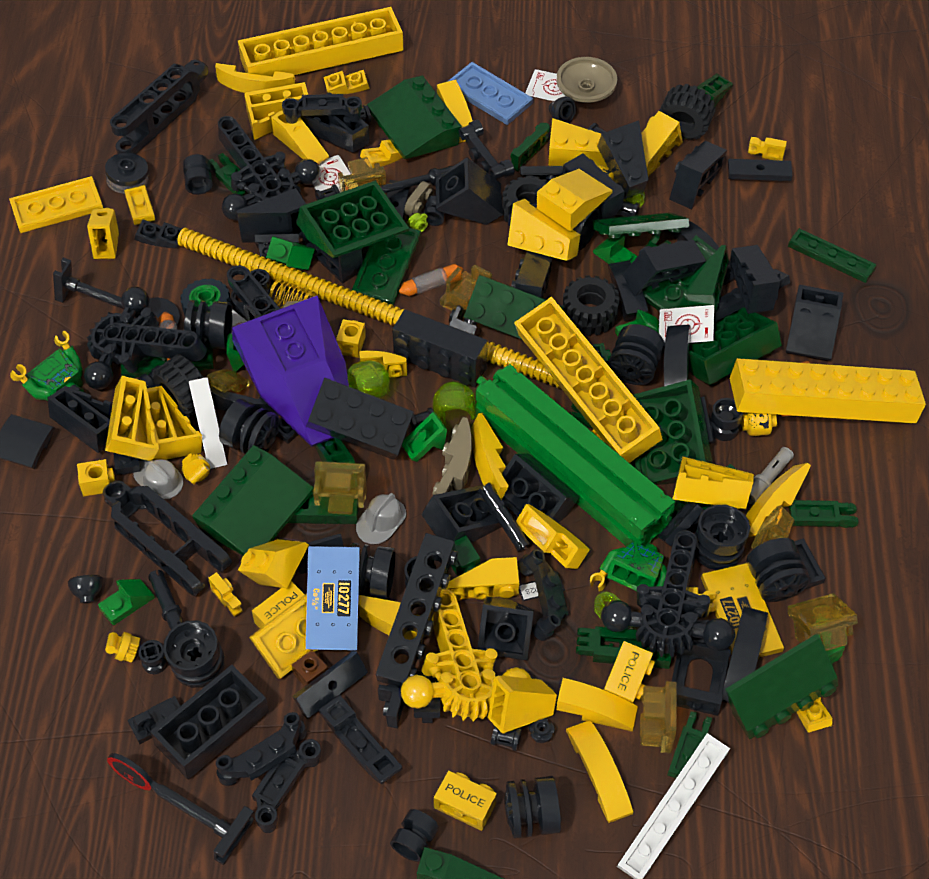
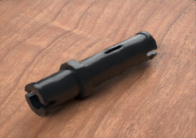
(499, 509)
(170, 611)

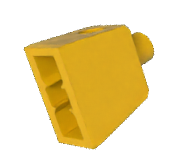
(100, 225)

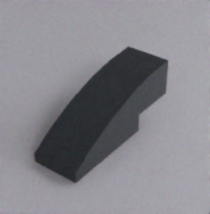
(628, 302)

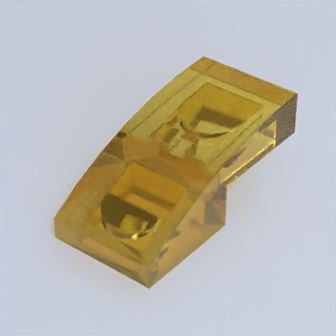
(228, 380)
(775, 526)

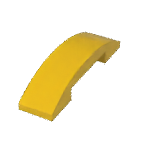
(248, 82)
(602, 770)

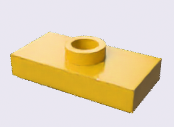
(139, 204)

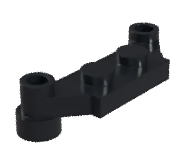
(322, 105)
(481, 155)
(549, 593)
(264, 754)
(280, 780)

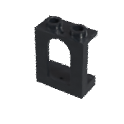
(697, 699)

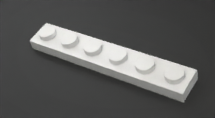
(673, 807)

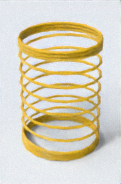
(281, 291)

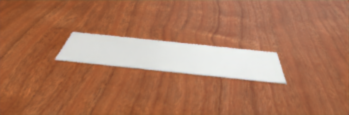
(207, 422)

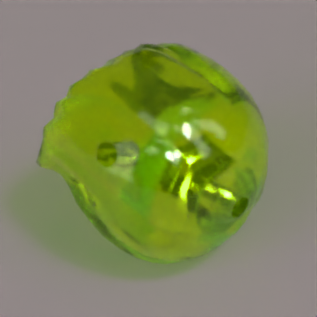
(369, 378)
(453, 396)

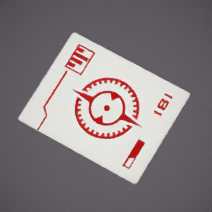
(544, 86)
(329, 173)
(698, 317)

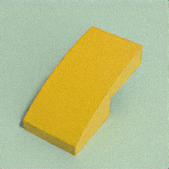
(383, 155)

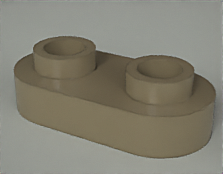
(418, 198)

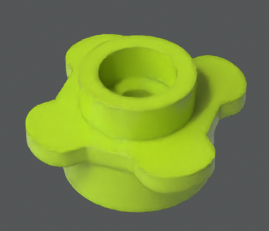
(418, 221)

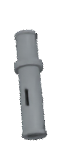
(774, 468)

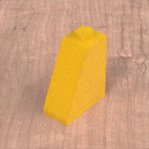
(519, 702)

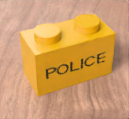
(276, 604)
(629, 671)
(465, 800)

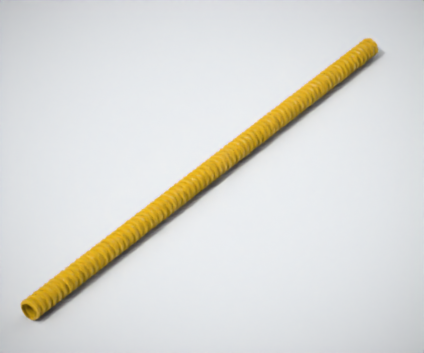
(342, 296)

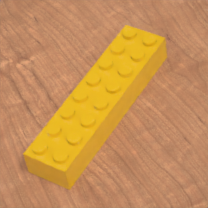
(323, 44)
(588, 381)
(826, 391)

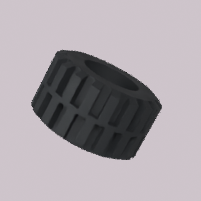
(690, 108)
(520, 189)
(595, 292)
(175, 379)

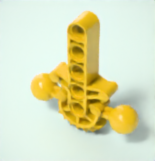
(462, 672)

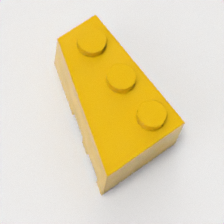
(266, 103)
(571, 141)
(540, 234)
(130, 421)
(172, 429)
(712, 484)

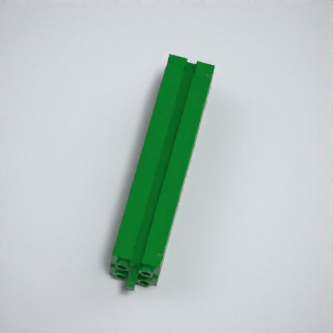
(607, 484)

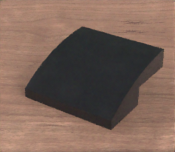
(24, 440)

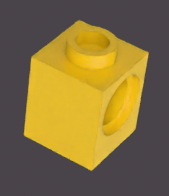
(351, 337)
(87, 477)

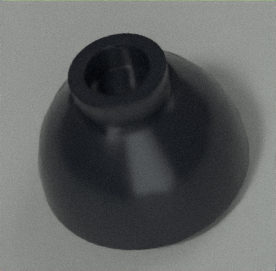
(563, 109)
(85, 587)

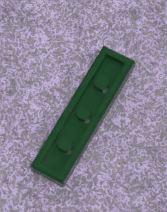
(832, 255)

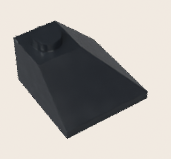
(505, 628)

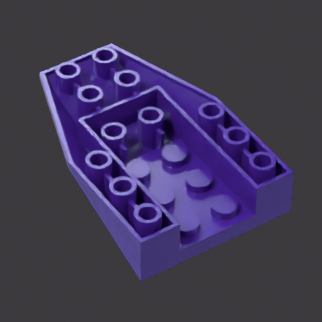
(288, 360)

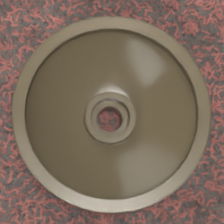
(586, 79)

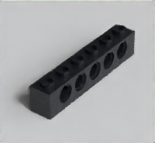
(432, 549)

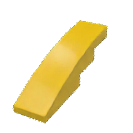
(486, 454)
(779, 493)

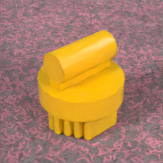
(195, 468)
(123, 646)

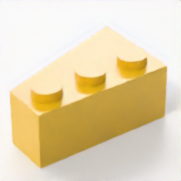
(659, 138)

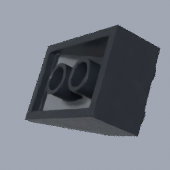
(460, 515)

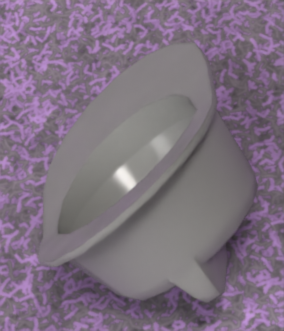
(160, 477)
(380, 519)

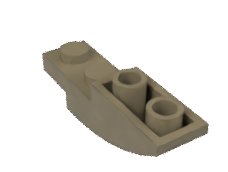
(457, 460)

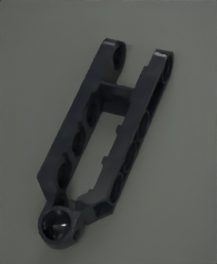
(141, 115)
(250, 293)
(128, 500)

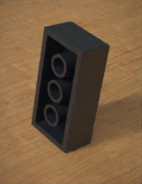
(440, 348)
(359, 418)
(209, 721)

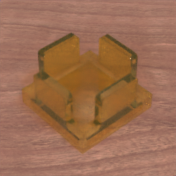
(361, 174)
(461, 286)
(341, 484)
(826, 617)
(659, 716)

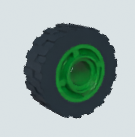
(207, 290)

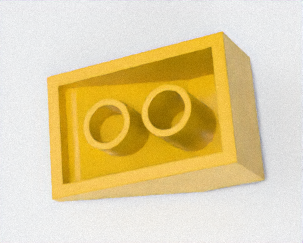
(571, 198)

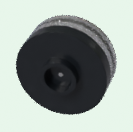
(126, 172)

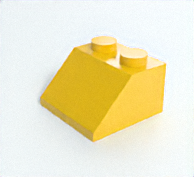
(273, 562)

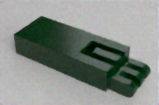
(319, 514)
(591, 645)

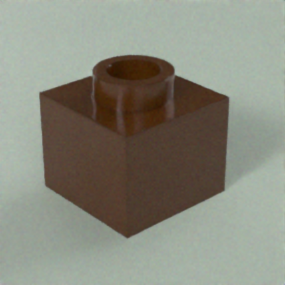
(302, 669)

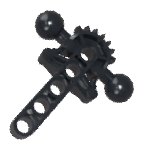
(259, 173)
(129, 339)
(670, 610)

